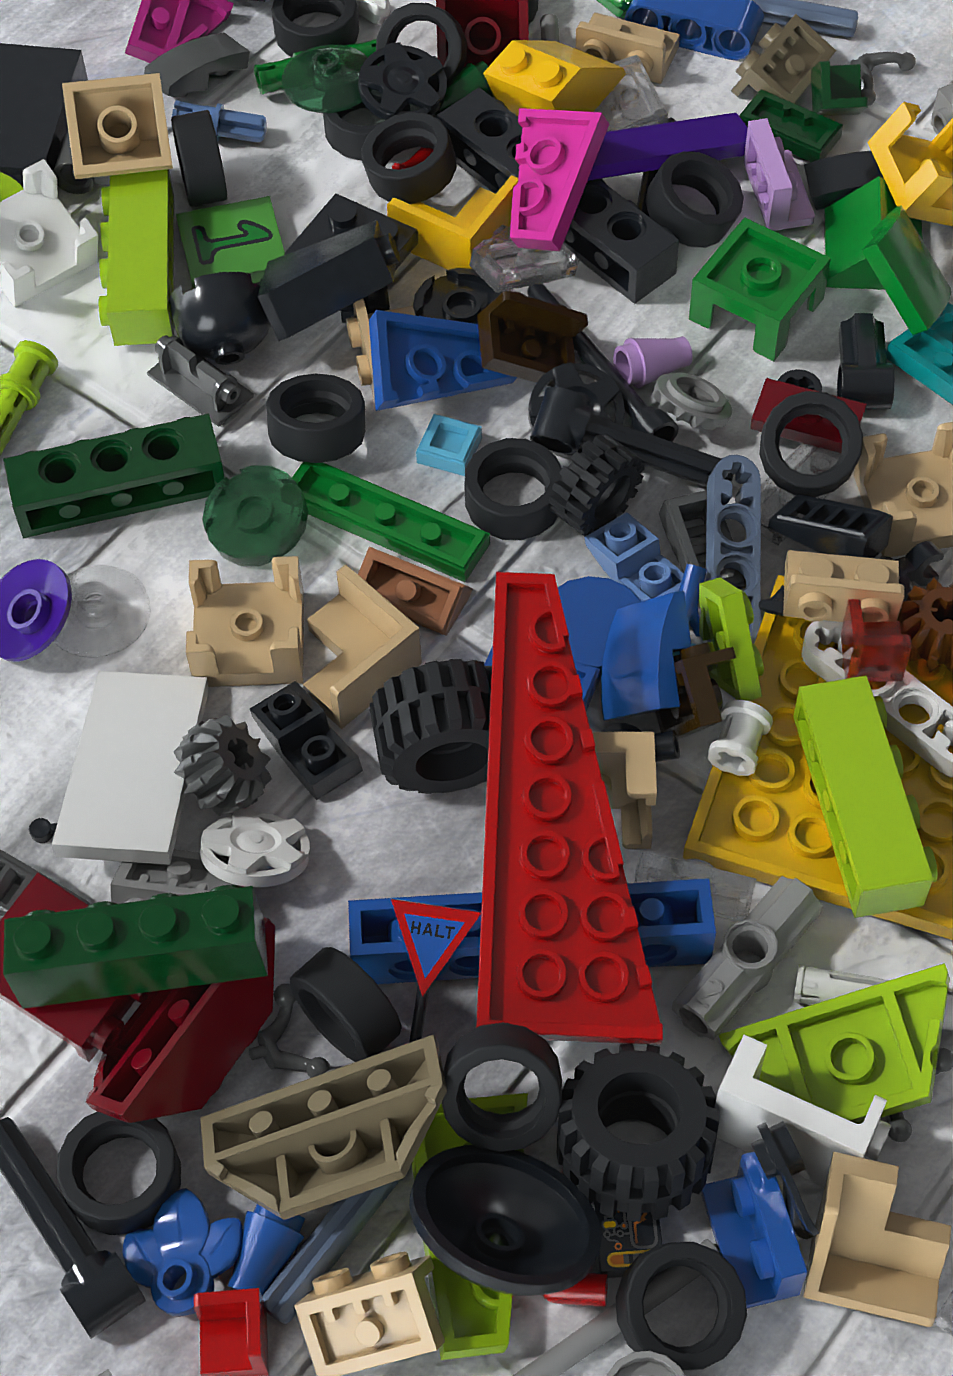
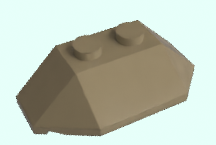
(328, 1132)

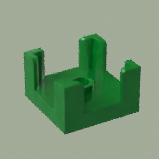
(760, 280)

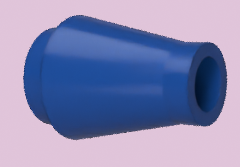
(264, 1248)

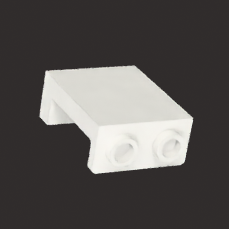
(816, 1132)

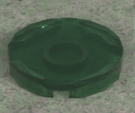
(255, 515)

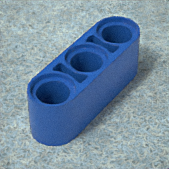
(704, 26)

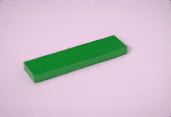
(391, 520)

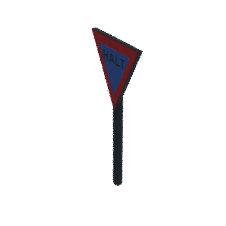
(430, 939)

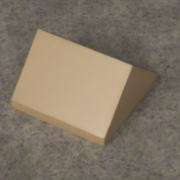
(117, 126)

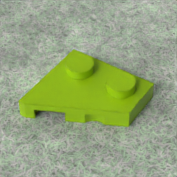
(725, 622)

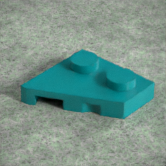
(928, 354)

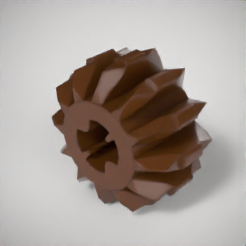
(929, 623)

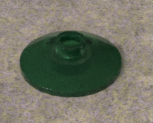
(324, 78)

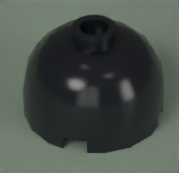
(220, 316)

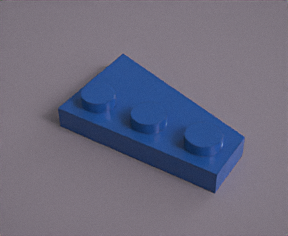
(425, 359)

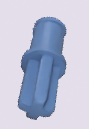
(228, 122)

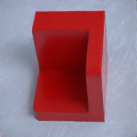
(232, 1333)

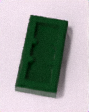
(800, 129)

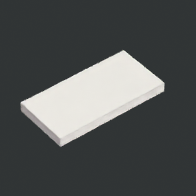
(123, 782)

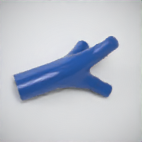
(690, 583)

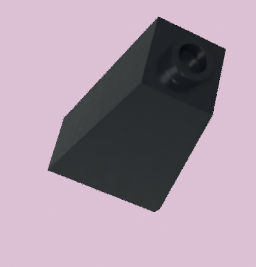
(34, 103)

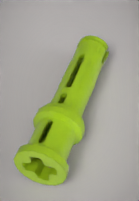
(22, 384)

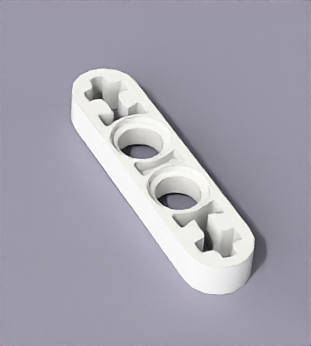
(894, 695)

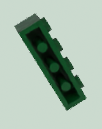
(135, 946)

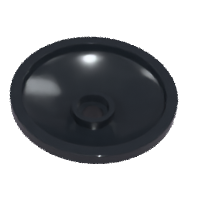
(505, 1220)

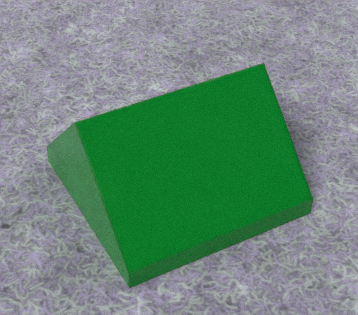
(849, 230)

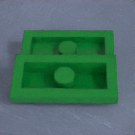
(907, 271)

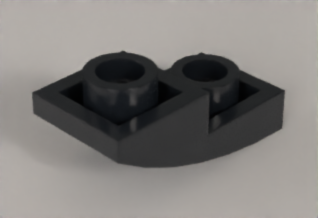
(839, 176)
(305, 740)

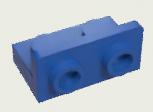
(755, 1233)

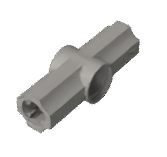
(728, 982)

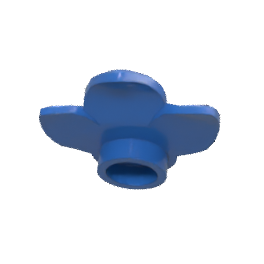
(178, 1245)

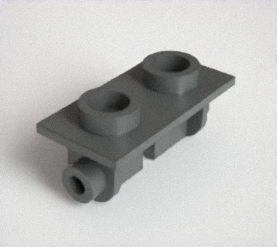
(197, 381)

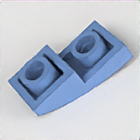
(634, 558)

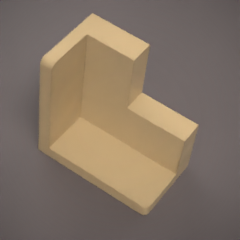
(370, 647)
(873, 1255)

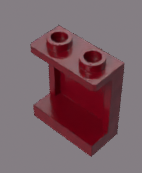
(83, 1024)

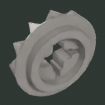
(692, 400)

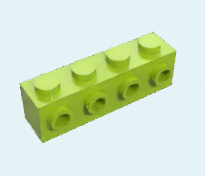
(139, 257)
(863, 797)

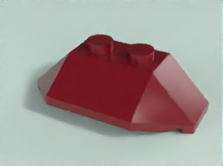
(182, 1046)

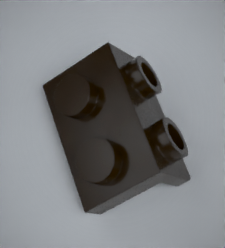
(527, 335)

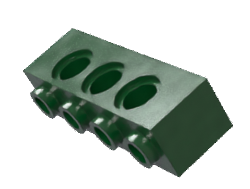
(114, 475)

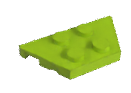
(857, 1046)

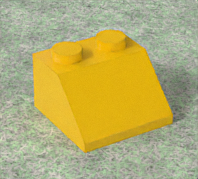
(550, 77)

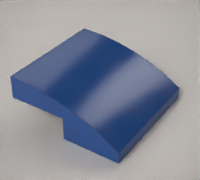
(639, 657)

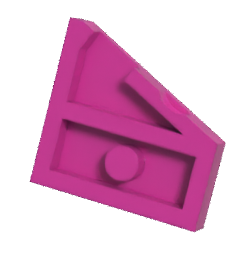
(169, 23)

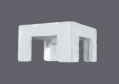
(41, 238)

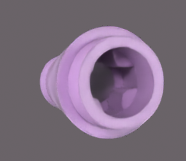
(646, 359)

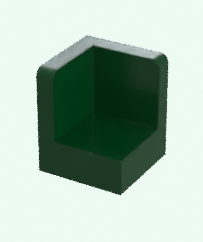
(837, 89)

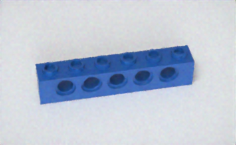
(671, 916)

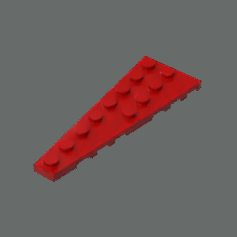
(555, 895)

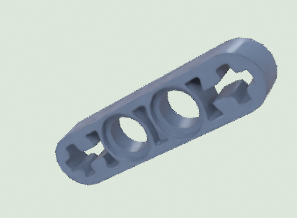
(722, 552)

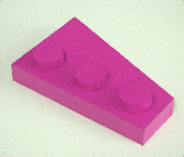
(553, 171)

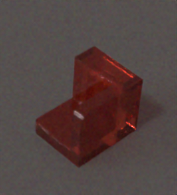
(873, 647)

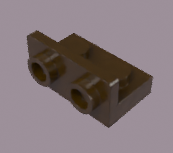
(698, 694)

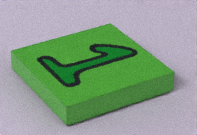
(230, 238)

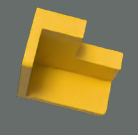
(451, 239)

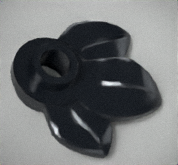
(780, 1157)

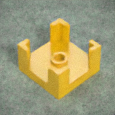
(915, 168)

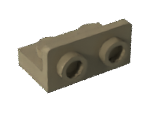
(785, 60)

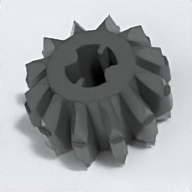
(222, 765)

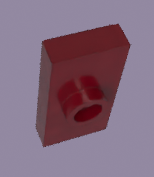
(804, 429)

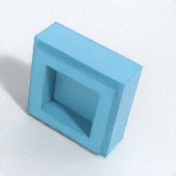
(448, 444)

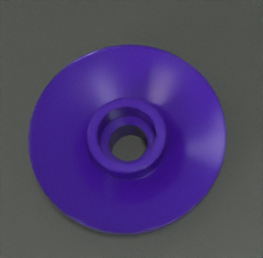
(32, 608)

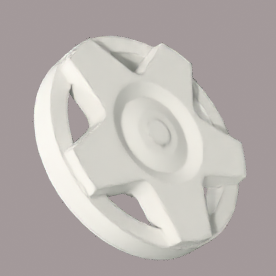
(255, 844)

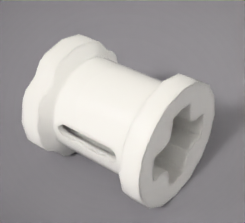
(740, 737)

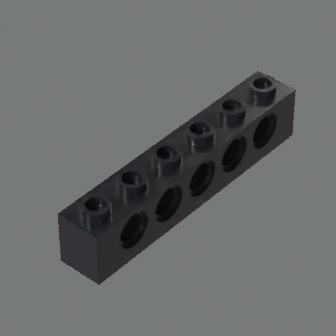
(606, 229)

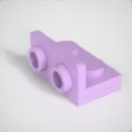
(775, 179)

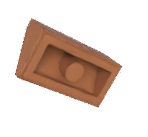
(415, 591)

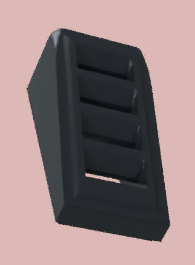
(833, 526)

